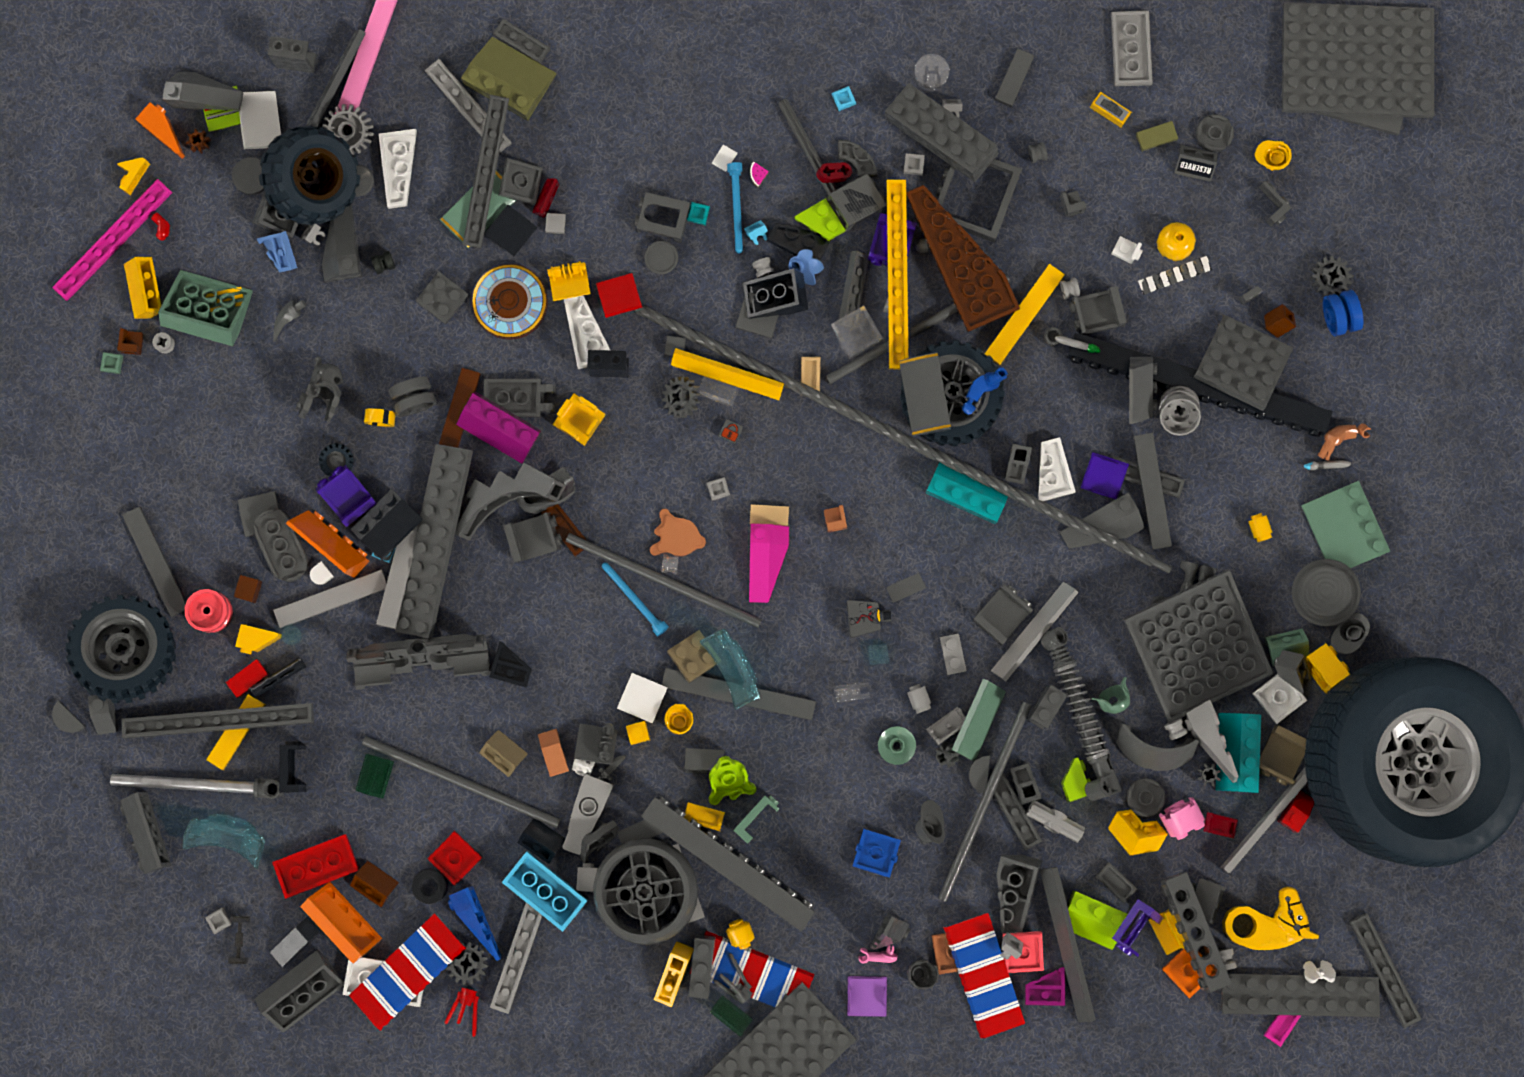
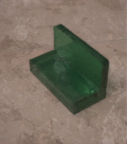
(374, 776)
(731, 1015)

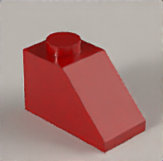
(1297, 812)

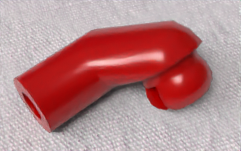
(163, 226)

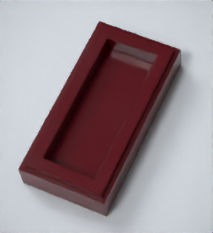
(1220, 825)

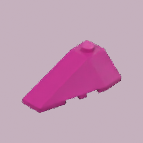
(767, 554)

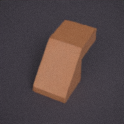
(553, 752)

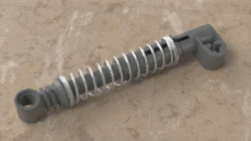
(1098, 754)

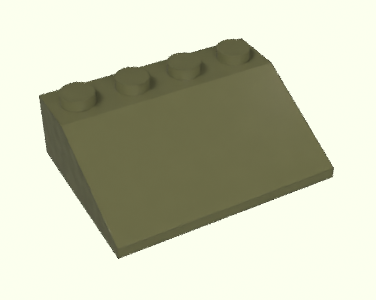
(508, 74)

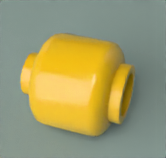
(740, 934)

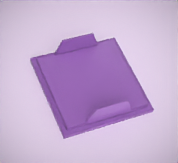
(867, 996)

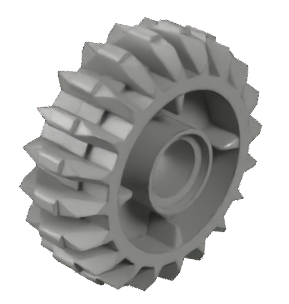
(356, 121)

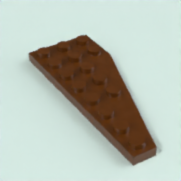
(970, 275)

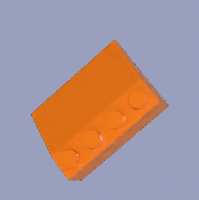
(329, 543)

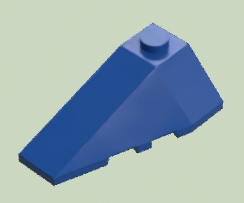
(471, 913)

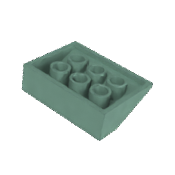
(189, 310)
(1346, 526)

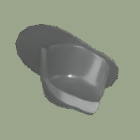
(1350, 634)
(931, 824)

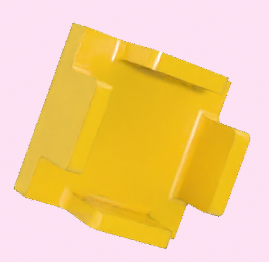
(578, 418)

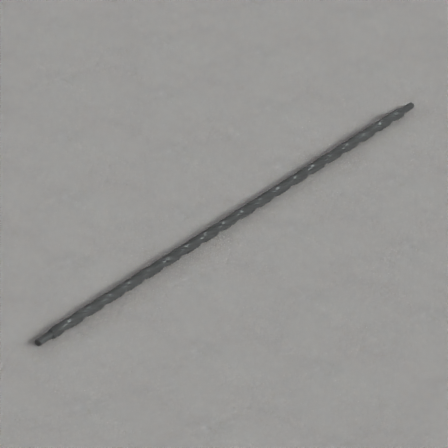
(903, 439)

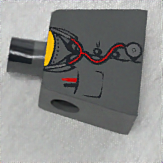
(865, 617)

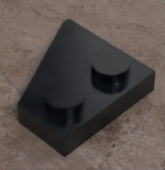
(509, 667)

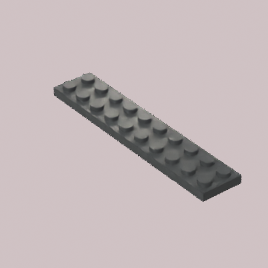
(434, 540)

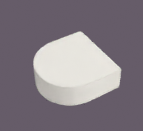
(320, 574)

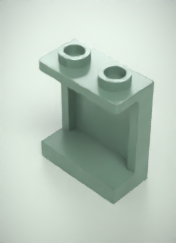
(740, 829)

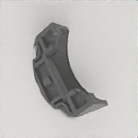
(1153, 757)

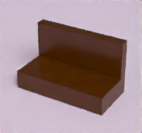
(373, 883)

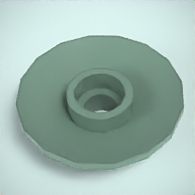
(906, 749)

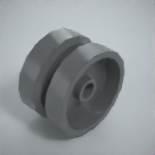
(412, 396)

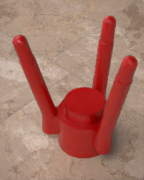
(465, 997)

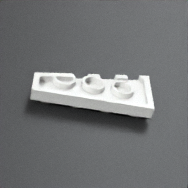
(583, 329)

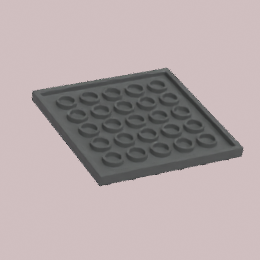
(1198, 645)

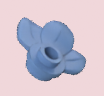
(807, 265)

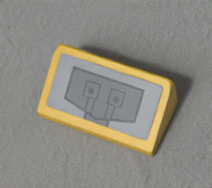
(1110, 109)

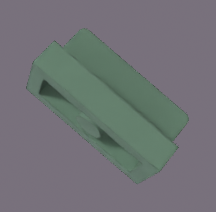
(1292, 641)

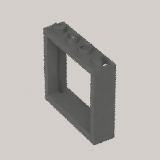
(971, 228)

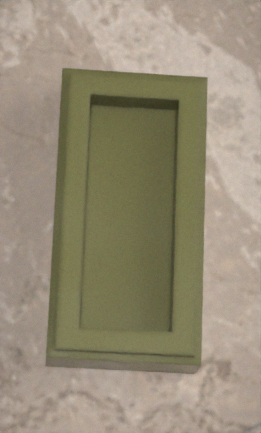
(1157, 136)

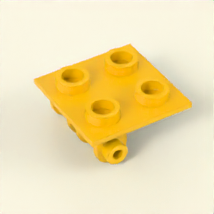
(569, 281)

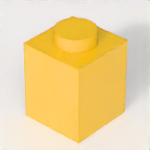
(638, 733)

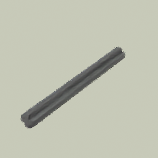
(804, 141)

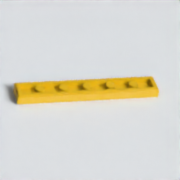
(1022, 318)
(727, 374)

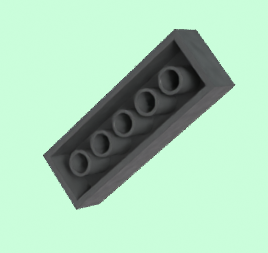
(941, 132)

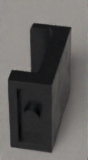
(608, 363)
(287, 767)

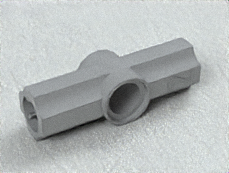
(1055, 821)

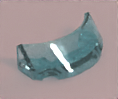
(734, 667)
(227, 833)

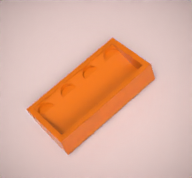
(341, 922)

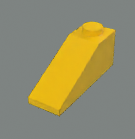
(673, 974)

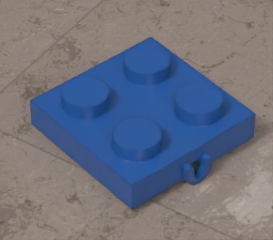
(876, 853)

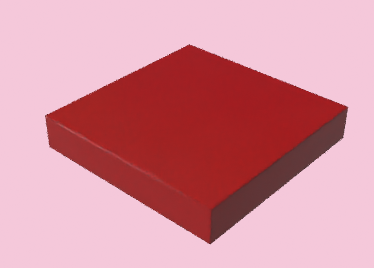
(619, 295)
(454, 858)

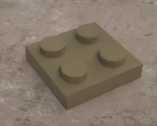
(692, 657)

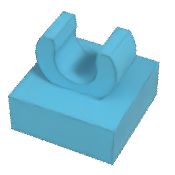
(756, 230)

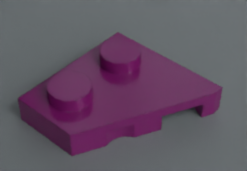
(1047, 990)

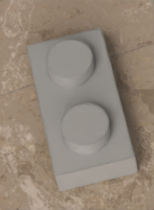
(952, 654)

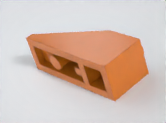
(158, 124)

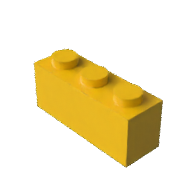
(142, 287)

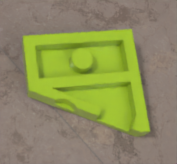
(821, 220)

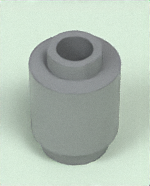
(919, 698)

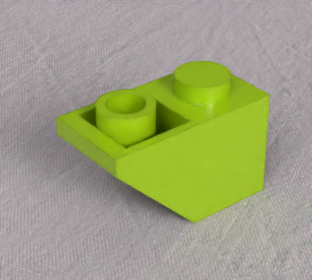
(1075, 780)

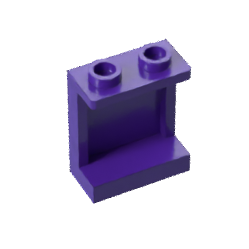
(878, 249)
(345, 495)

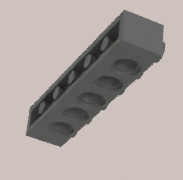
(1219, 977)

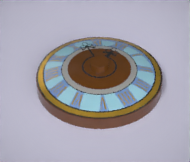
(509, 301)

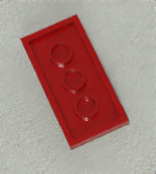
(315, 866)

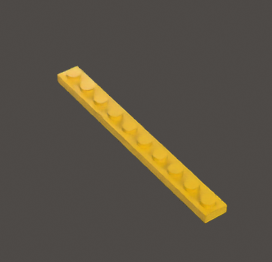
(897, 272)

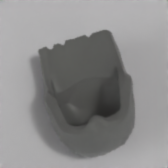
(538, 504)

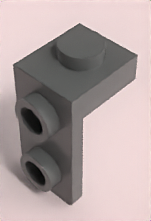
(1281, 202)

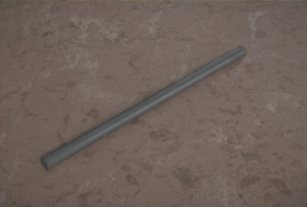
(883, 348)
(663, 580)
(461, 782)
(984, 802)

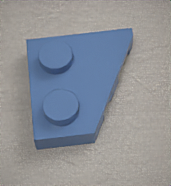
(279, 251)

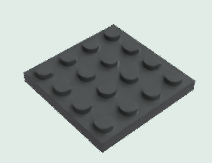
(1243, 362)

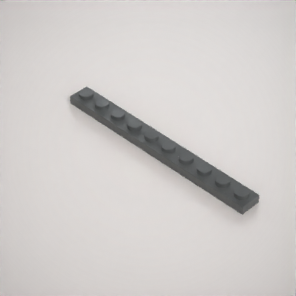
(217, 720)

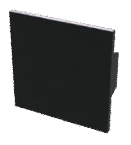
(510, 230)

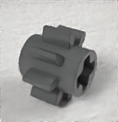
(946, 755)
(1213, 773)

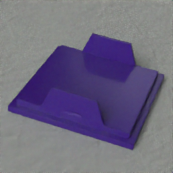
(1104, 475)

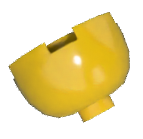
(1176, 241)

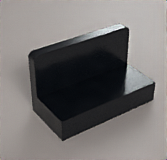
(541, 840)

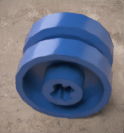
(1343, 312)

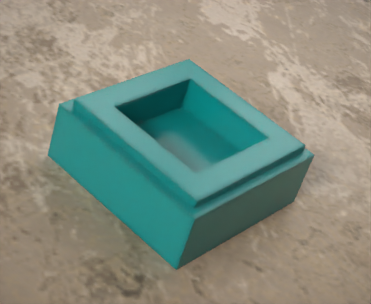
(698, 213)

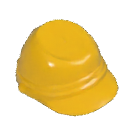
(1273, 154)

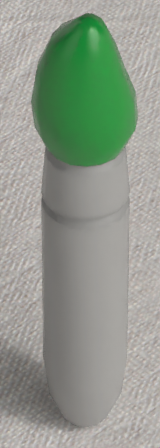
(1077, 344)

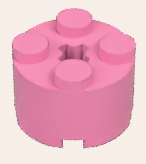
(1182, 818)

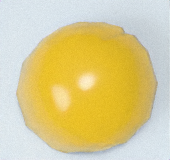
(678, 719)

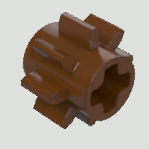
(196, 145)

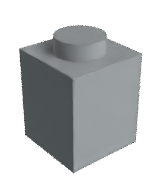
(586, 877)

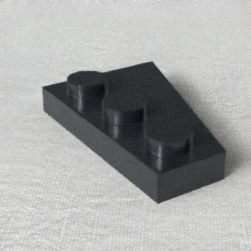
(794, 240)

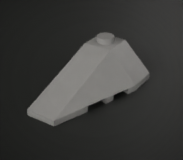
(1204, 727)

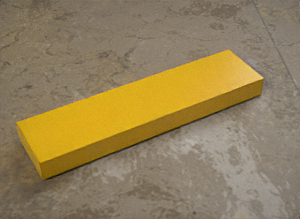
(231, 739)

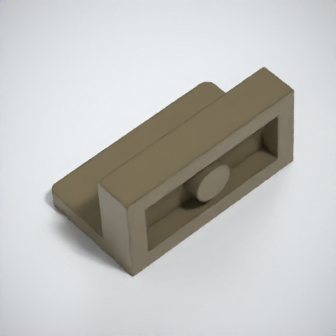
(503, 753)

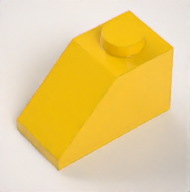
(255, 639)

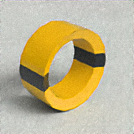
(379, 417)

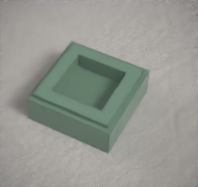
(111, 363)

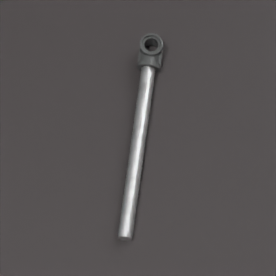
(259, 788)

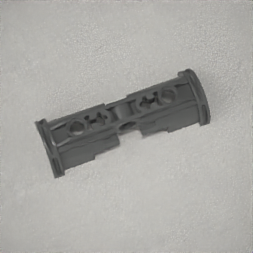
(379, 661)

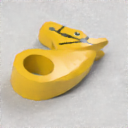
(1282, 930)

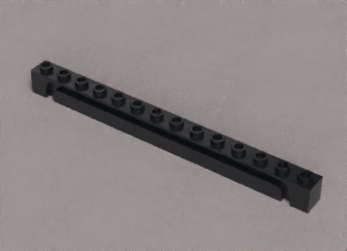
(1169, 374)

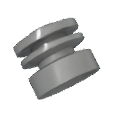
(1179, 420)

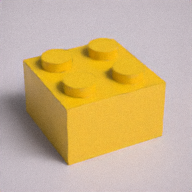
(1326, 667)

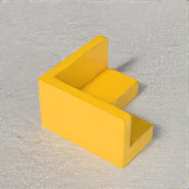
(1135, 835)

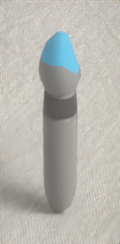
(1327, 464)

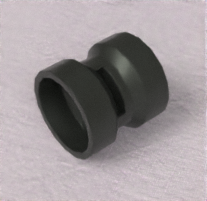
(379, 264)

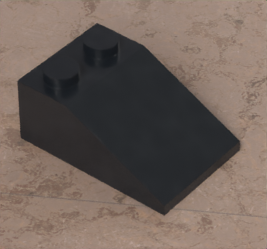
(783, 291)

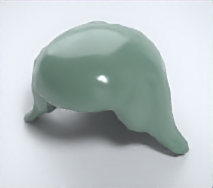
(1120, 692)

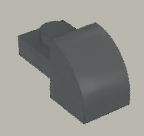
(1018, 463)
(1025, 784)

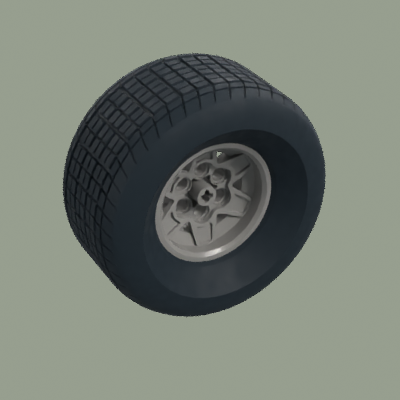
(1482, 761)

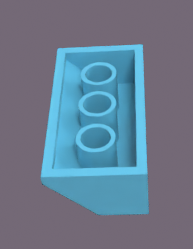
(545, 891)

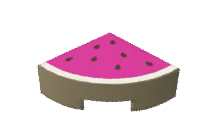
(757, 174)

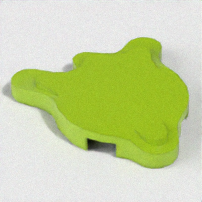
(729, 779)

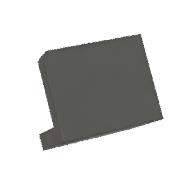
(1072, 203)

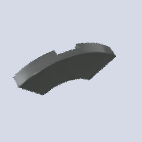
(857, 157)

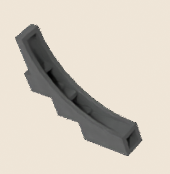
(503, 490)

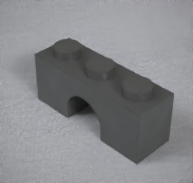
(702, 966)

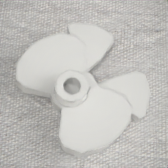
(1325, 971)

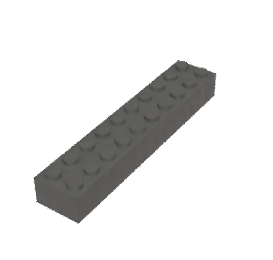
(726, 862)

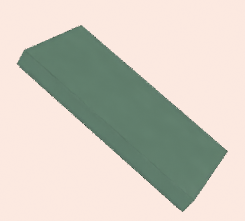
(978, 720)

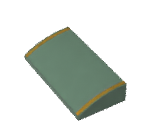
(456, 217)

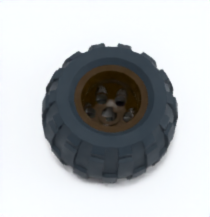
(284, 175)

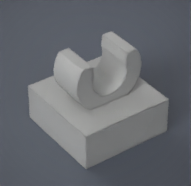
(952, 105)
(310, 234)
(1011, 946)

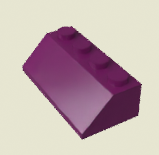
(498, 427)

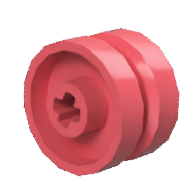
(197, 614)

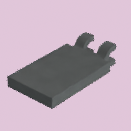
(520, 396)

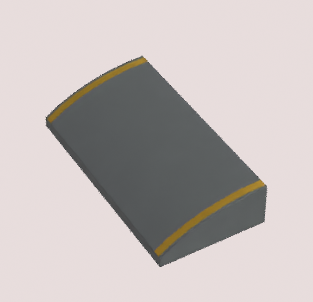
(925, 394)

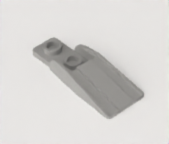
(586, 811)

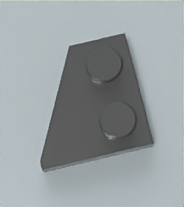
(597, 840)

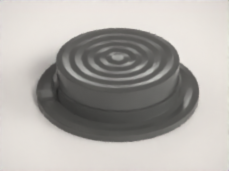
(1326, 592)

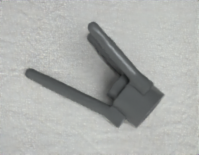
(739, 992)

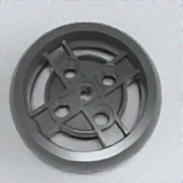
(651, 928)

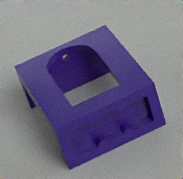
(1146, 913)

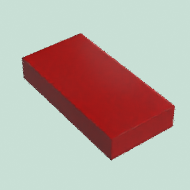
(247, 678)

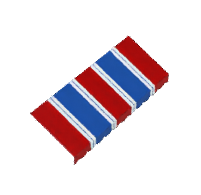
(407, 972)
(766, 975)
(984, 975)

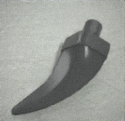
(288, 313)

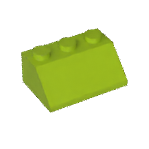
(1094, 919)

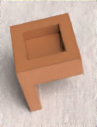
(835, 519)

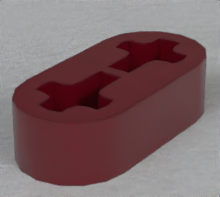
(834, 175)

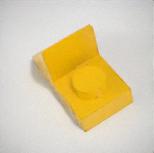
(135, 169)

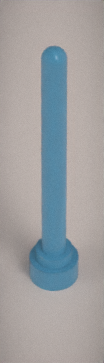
(735, 170)
(658, 626)

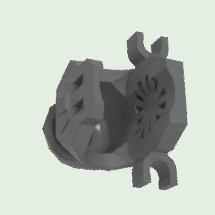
(322, 378)

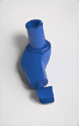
(983, 384)

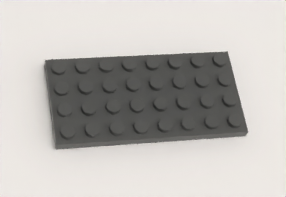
(791, 1041)

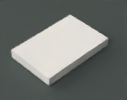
(259, 119)

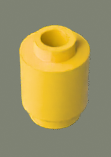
(1260, 527)

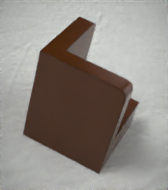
(1279, 321)
(130, 342)
(247, 589)

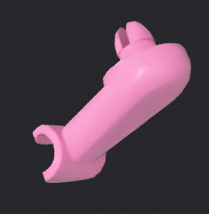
(884, 956)

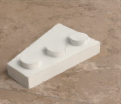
(1054, 471)

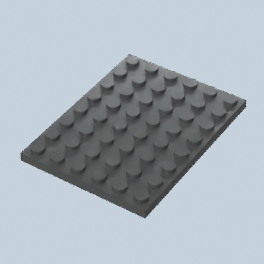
(1358, 60)

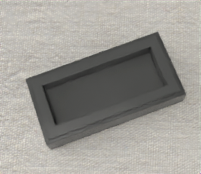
(1116, 882)

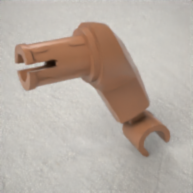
(1338, 434)

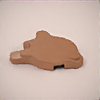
(677, 536)

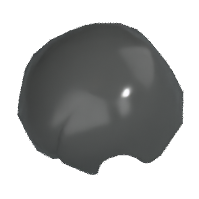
(922, 974)

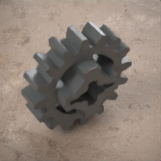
(1324, 274)
(681, 397)
(465, 974)

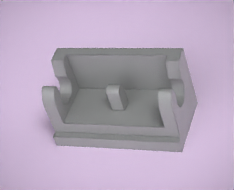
(946, 725)

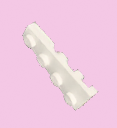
(397, 161)

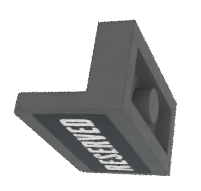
(1196, 163)

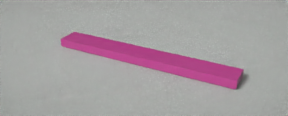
(112, 240)

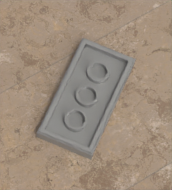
(1131, 48)

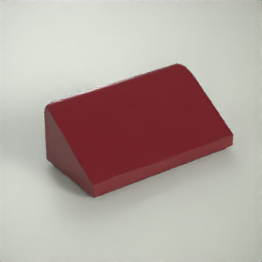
(546, 197)

